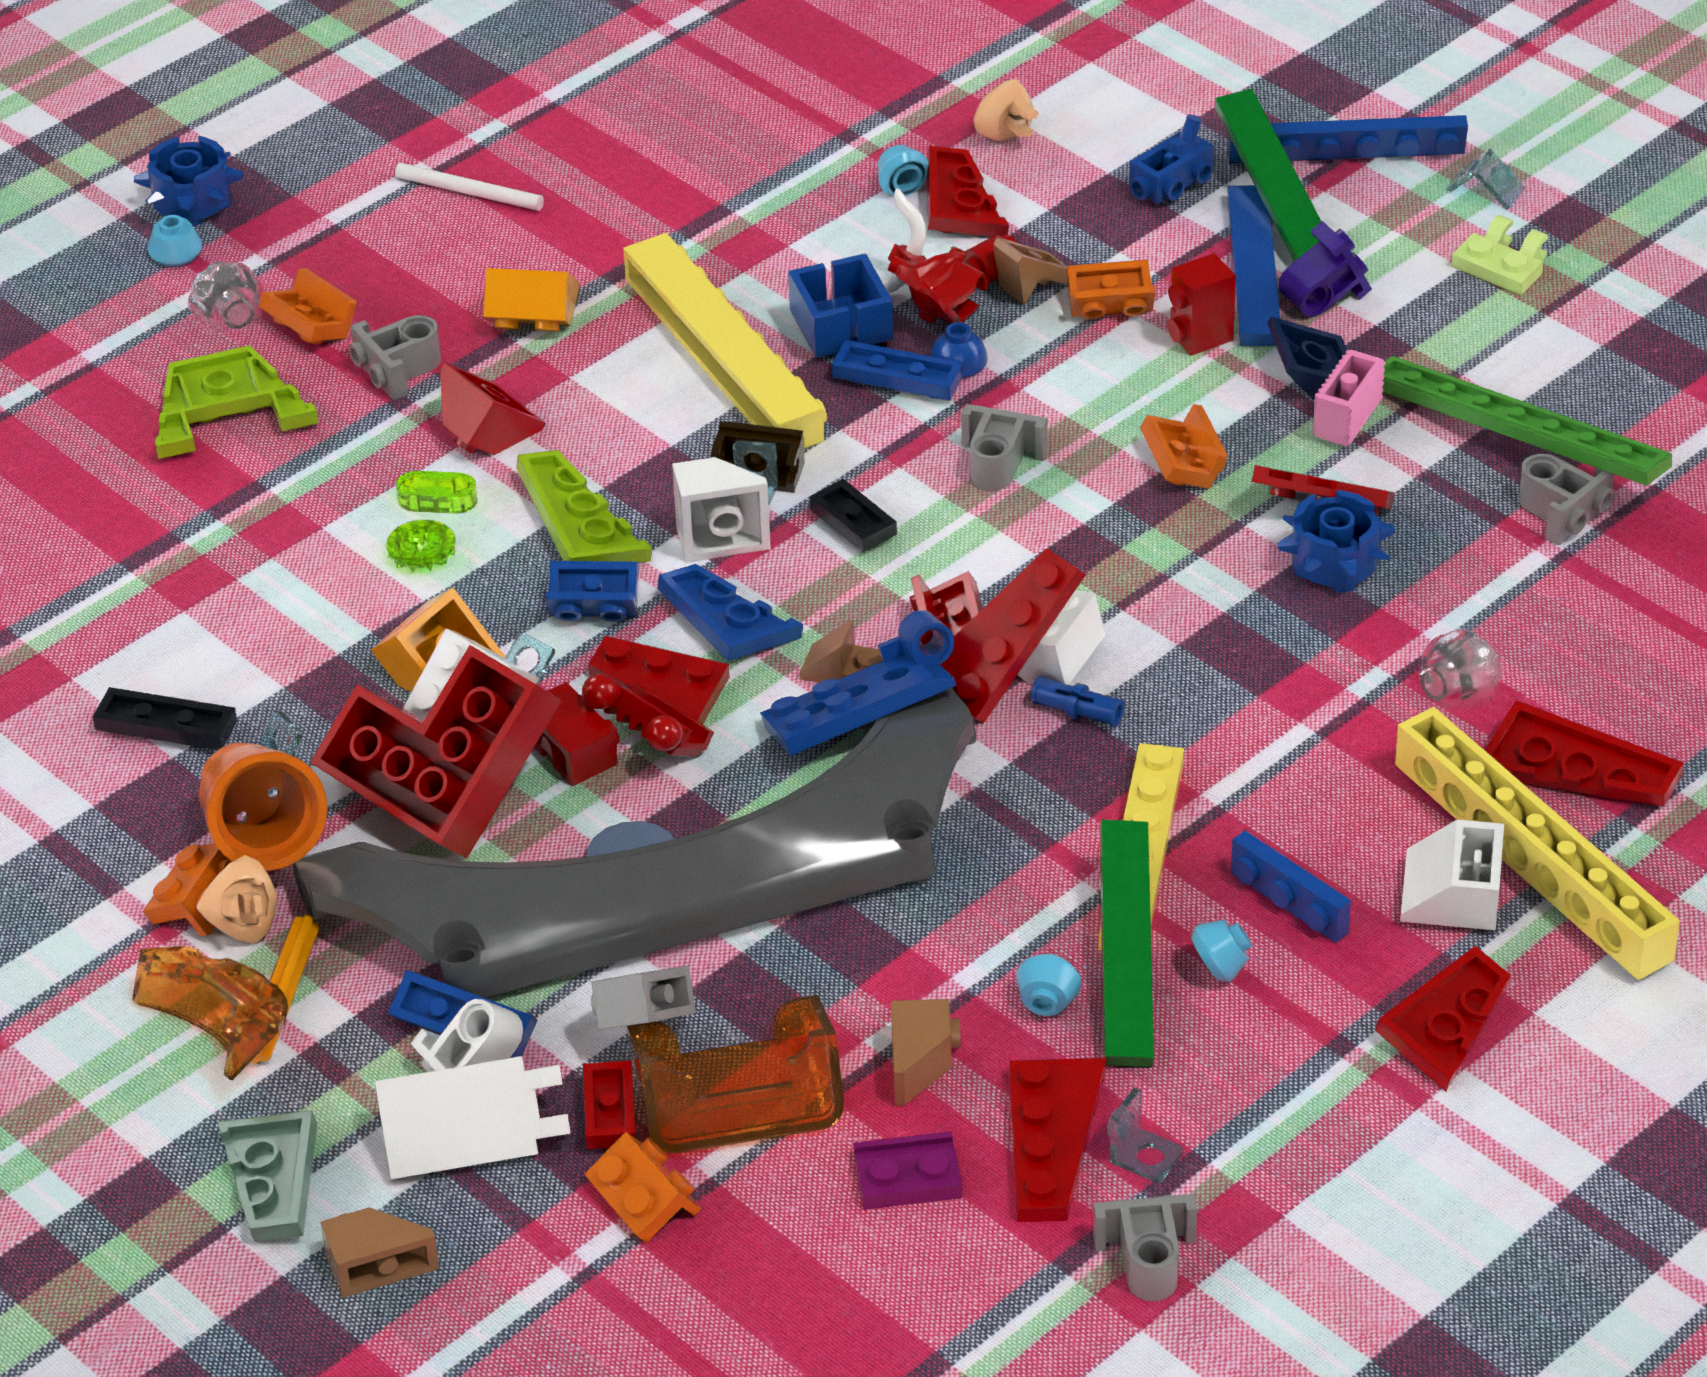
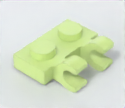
(1496, 262)

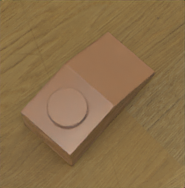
(921, 1044)
(376, 1249)

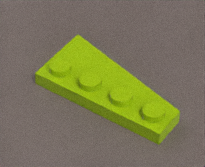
(576, 516)

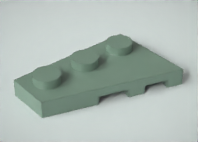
(272, 1170)

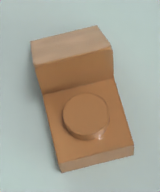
(1024, 266)
(837, 656)

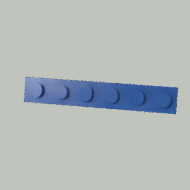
(1369, 138)

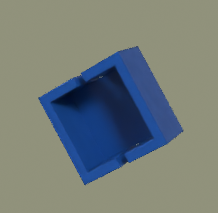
(858, 307)

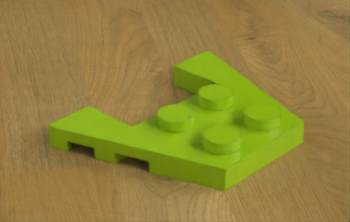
(222, 386)

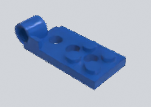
(838, 706)

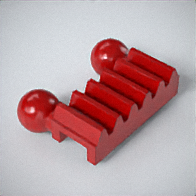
(659, 721)

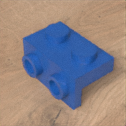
(593, 590)

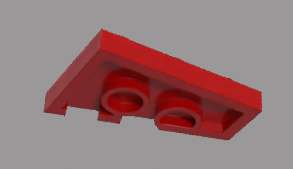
(958, 197)
(1287, 483)
(678, 678)
(1446, 1015)

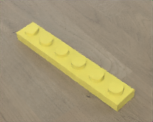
(1153, 800)

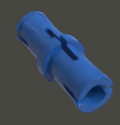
(1077, 701)

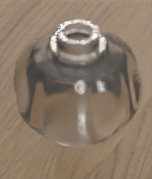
(230, 291)
(1462, 664)

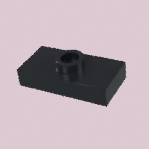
(853, 515)

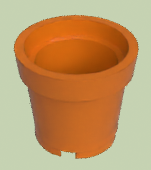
(276, 827)

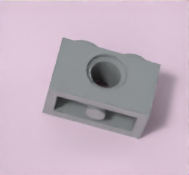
(642, 997)

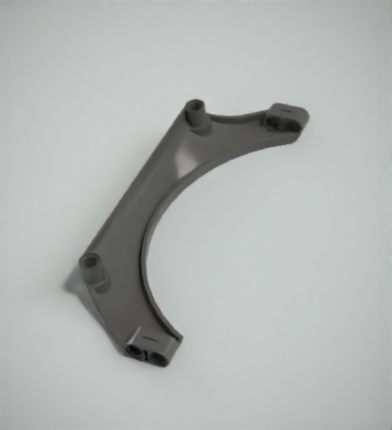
(542, 920)

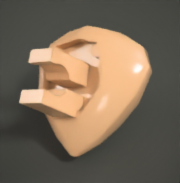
(1005, 112)
(240, 900)

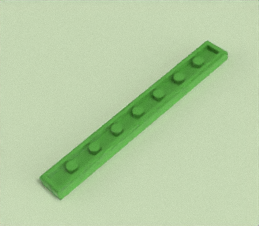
(1525, 422)

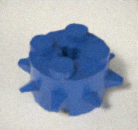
(189, 179)
(1335, 540)

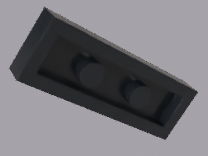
(165, 718)

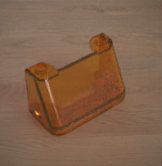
(741, 1088)

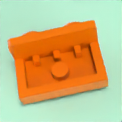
(1110, 288)
(311, 308)
(1186, 450)
(184, 885)
(640, 1185)

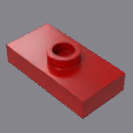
(608, 1102)

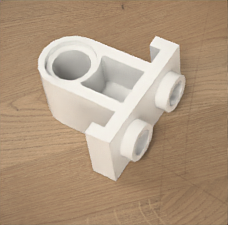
(474, 1036)

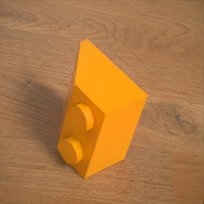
(530, 298)
(411, 644)

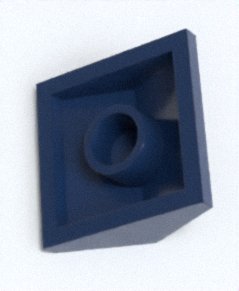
(1306, 352)

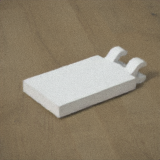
(465, 1116)

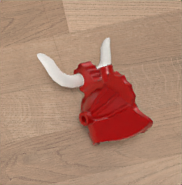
(934, 282)

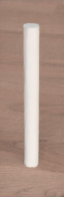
(469, 186)

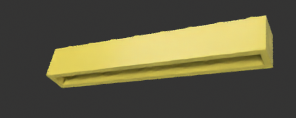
(721, 339)

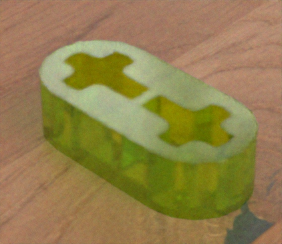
(436, 492)

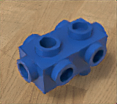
(1172, 165)

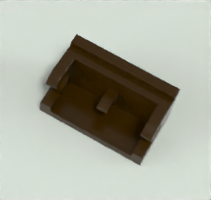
(788, 448)

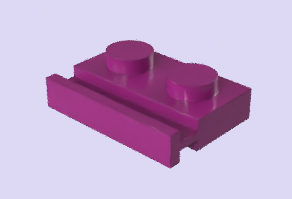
(907, 1170)

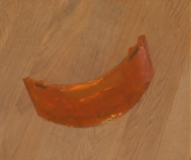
(215, 995)

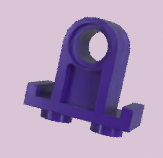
(1324, 273)

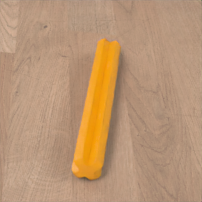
(290, 967)

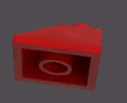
(483, 412)

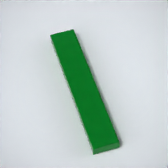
(1269, 169)
(1126, 944)

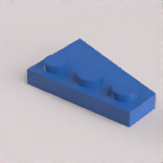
(722, 616)

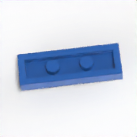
(897, 370)
(1290, 886)
(435, 1004)

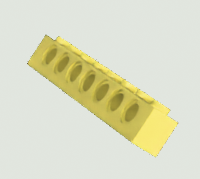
(1539, 844)

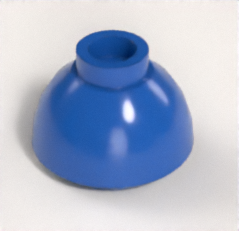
(961, 345)

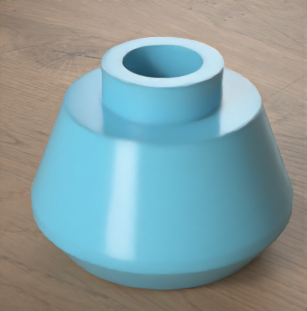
(902, 169)
(174, 242)
(1222, 948)
(1047, 984)

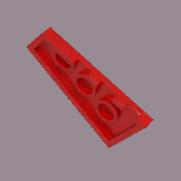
(1007, 631)
(1579, 759)
(1050, 1131)

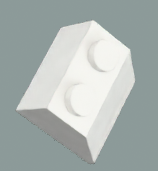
(719, 509)

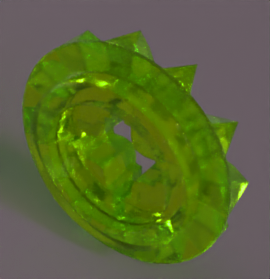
(409, 537)

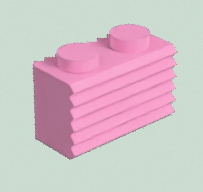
(1348, 397)

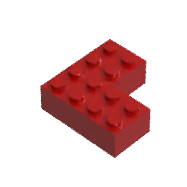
(453, 766)

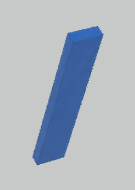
(1252, 265)

